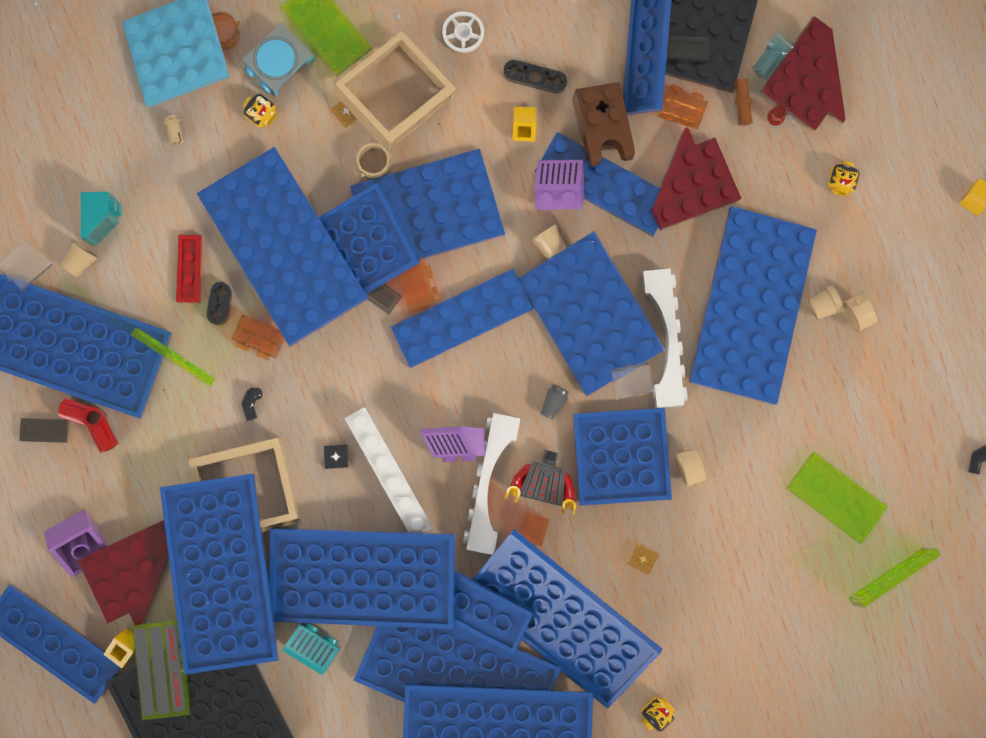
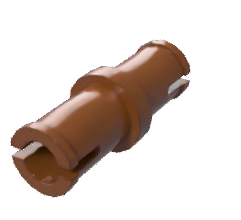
(743, 102)

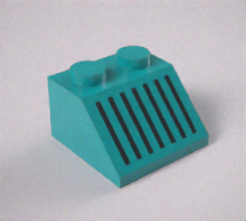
(98, 215)
(312, 648)

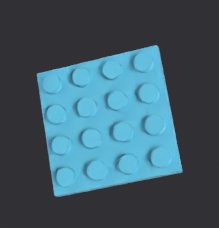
(175, 50)

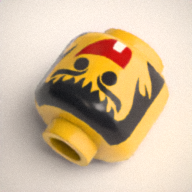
(259, 110)
(843, 178)
(657, 714)

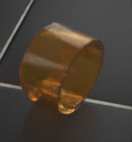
(219, 16)

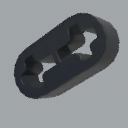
(224, 304)

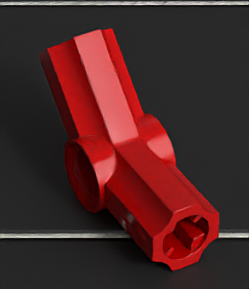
(100, 431)

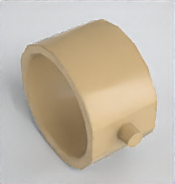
(372, 146)
(859, 312)
(691, 467)

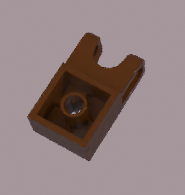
(605, 128)

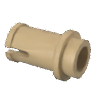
(173, 129)

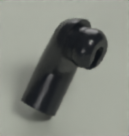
(248, 402)
(977, 458)

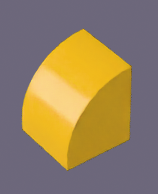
(524, 124)
(975, 197)
(121, 648)

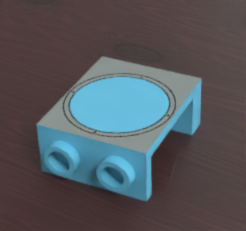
(276, 59)

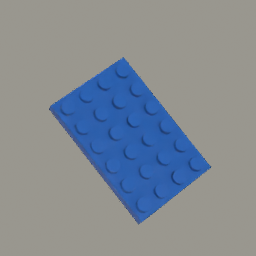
(442, 203)
(590, 313)

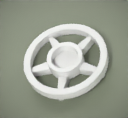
(463, 32)

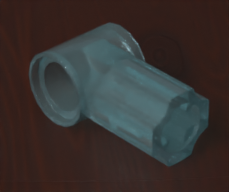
(772, 56)

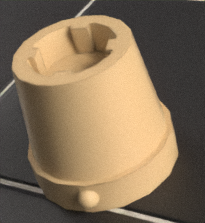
(549, 242)
(77, 259)
(826, 303)

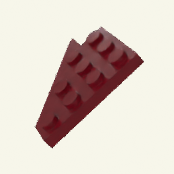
(809, 77)
(694, 183)
(127, 573)

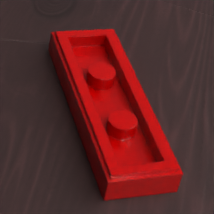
(189, 269)

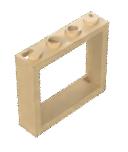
(392, 138)
(248, 450)

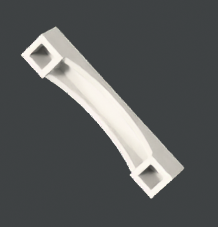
(659, 288)
(388, 472)
(481, 536)

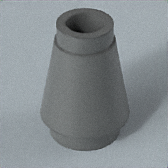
(554, 400)

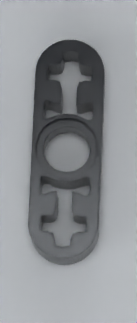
(517, 78)

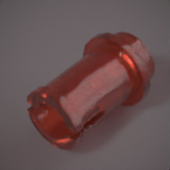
(777, 115)

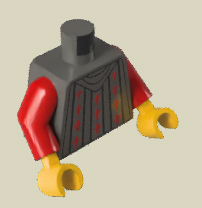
(544, 483)

